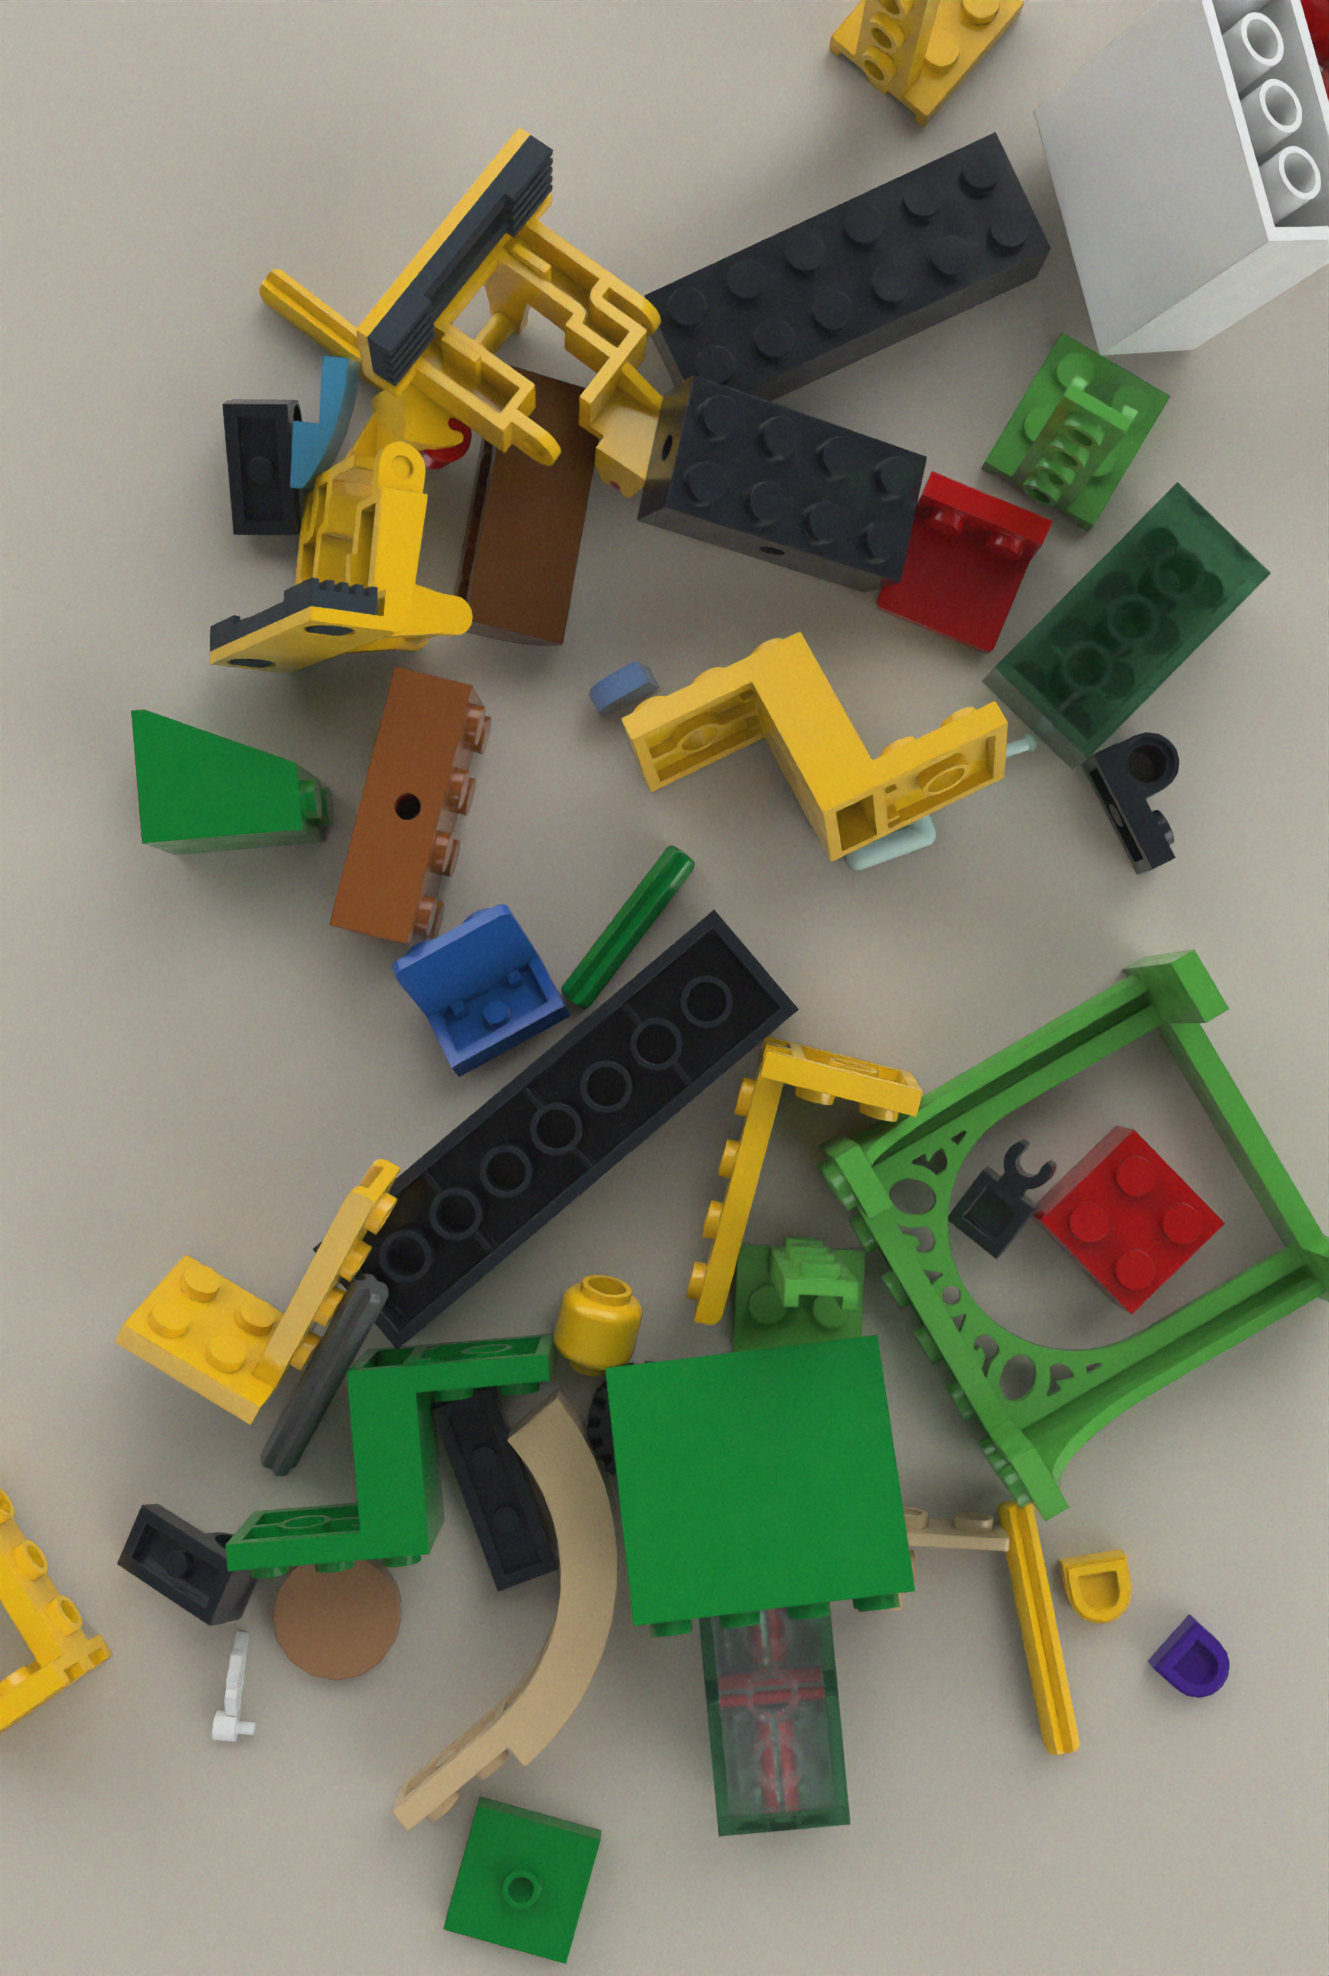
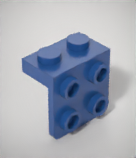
(481, 988)

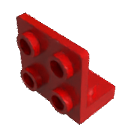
(964, 563)

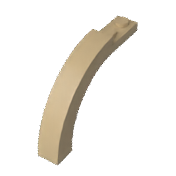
(584, 1516)

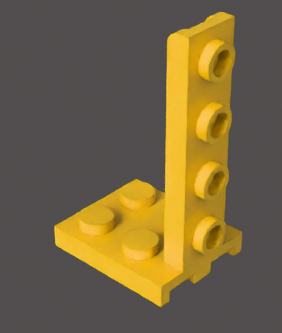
(922, 46)
(817, 1078)
(240, 1345)
(46, 1623)

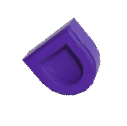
(1192, 1660)

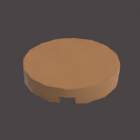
(338, 1620)

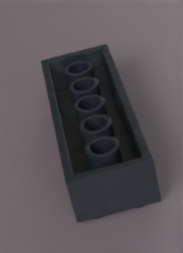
(854, 277)

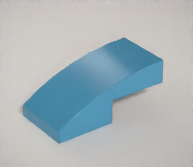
(319, 443)

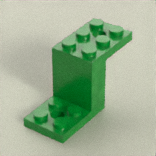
(393, 1455)

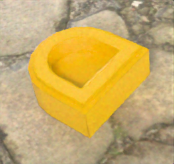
(1097, 1585)

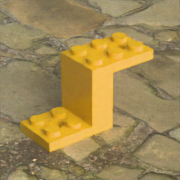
(790, 704)

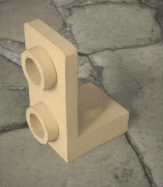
(966, 1531)

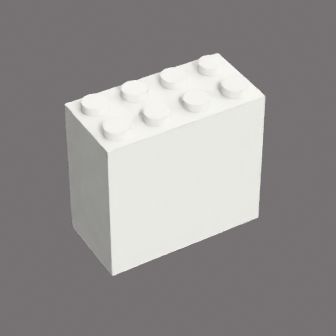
(1192, 170)

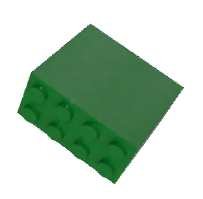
(758, 1485)

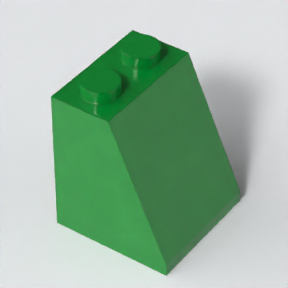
(219, 793)

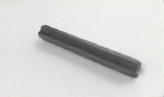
(324, 1374)

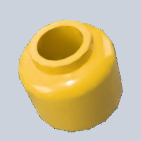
(597, 1324)

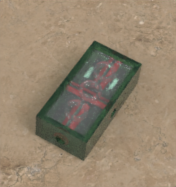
(774, 1724)

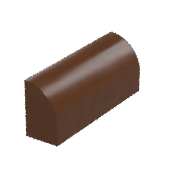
(528, 526)

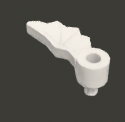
(228, 1723)

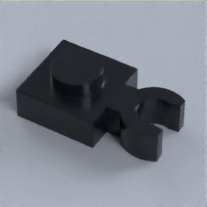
(997, 1206)

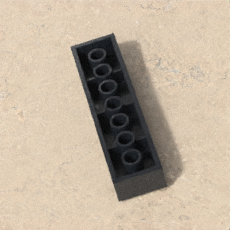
(568, 1121)

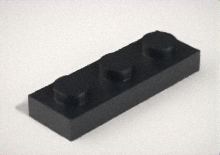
(496, 1488)

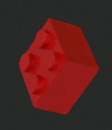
(1126, 1218)

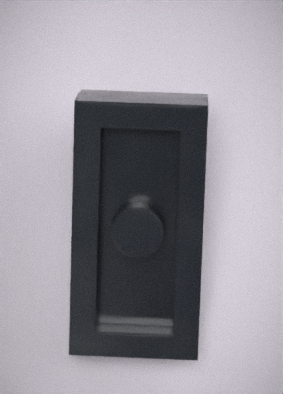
(260, 465)
(1141, 831)
(186, 1565)

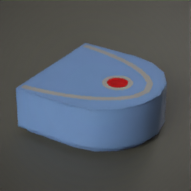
(622, 688)

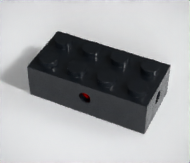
(781, 486)

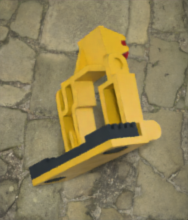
(523, 264)
(360, 551)

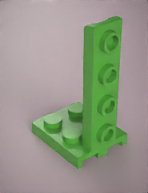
(1076, 431)
(797, 1293)

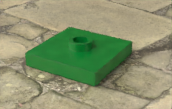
(522, 1880)

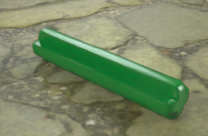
(628, 927)

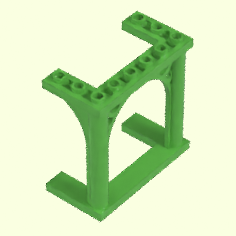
(1041, 1432)

